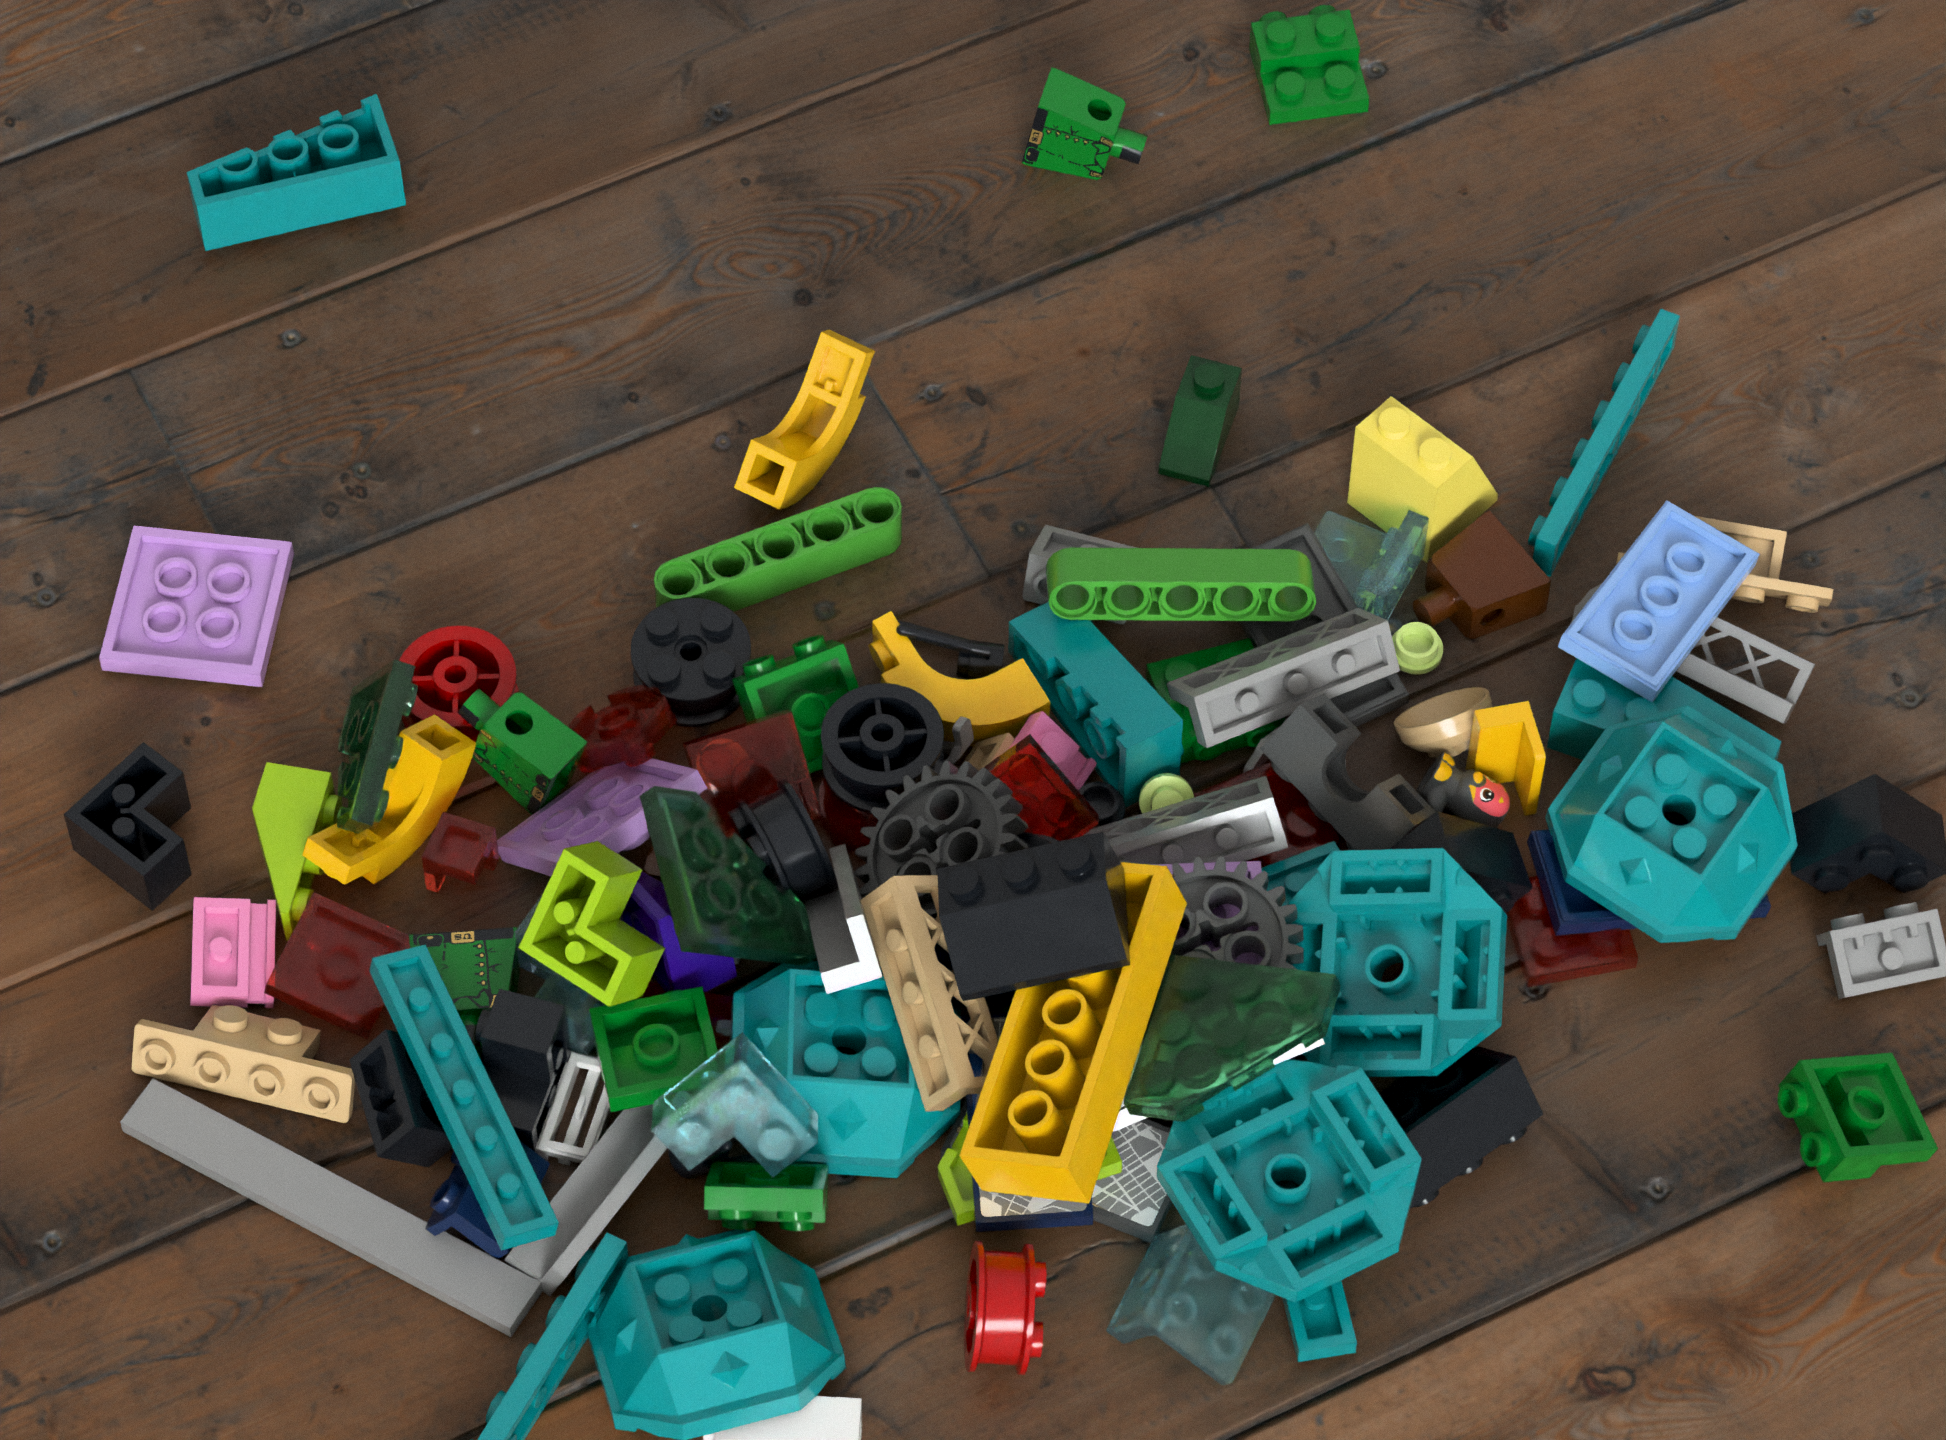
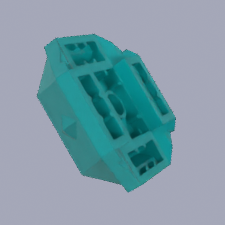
(1663, 875)
(1413, 911)
(864, 1101)
(1302, 1127)
(712, 1337)

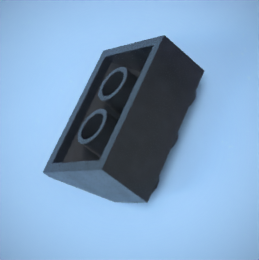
(1034, 916)
(1462, 1115)

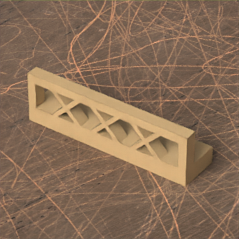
(923, 992)

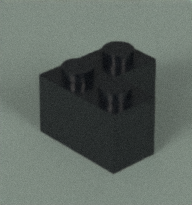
(127, 825)
(1866, 832)
(1481, 850)
(524, 1057)

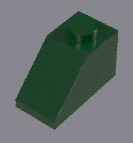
(1200, 420)

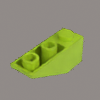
(286, 811)

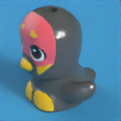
(1464, 793)

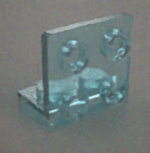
(1372, 562)
(1191, 1306)

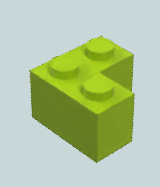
(581, 929)

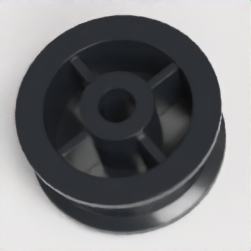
(692, 655)
(876, 740)
(785, 840)

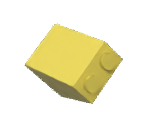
(1412, 466)

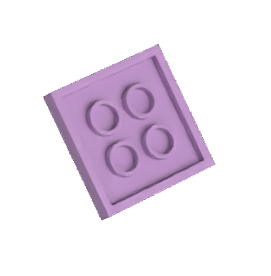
(197, 606)
(596, 808)

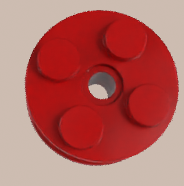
(454, 665)
(1002, 1308)

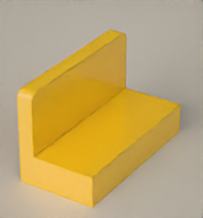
(1509, 749)

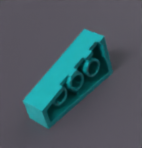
(300, 179)
(1099, 699)
(1595, 701)

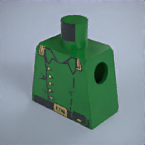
(1079, 129)
(523, 747)
(473, 968)

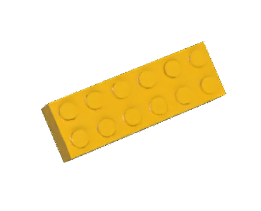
(1070, 1059)

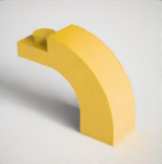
(806, 442)
(992, 703)
(419, 792)

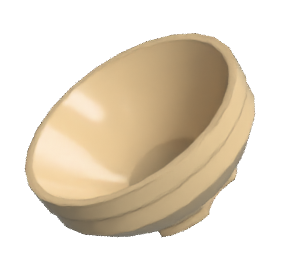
(1442, 721)

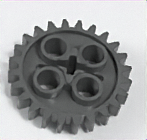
(940, 824)
(1260, 908)

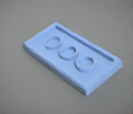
(1658, 601)

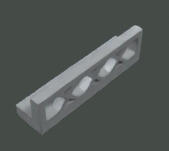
(1285, 673)
(1740, 689)
(1229, 823)
(841, 930)
(592, 1197)

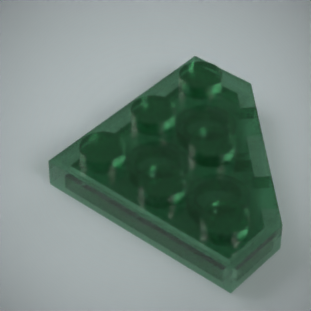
(372, 743)
(718, 888)
(1223, 1029)

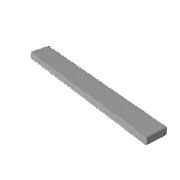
(332, 1207)

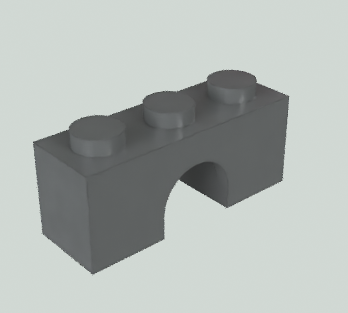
(1311, 756)

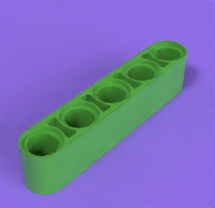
(801, 544)
(1180, 584)

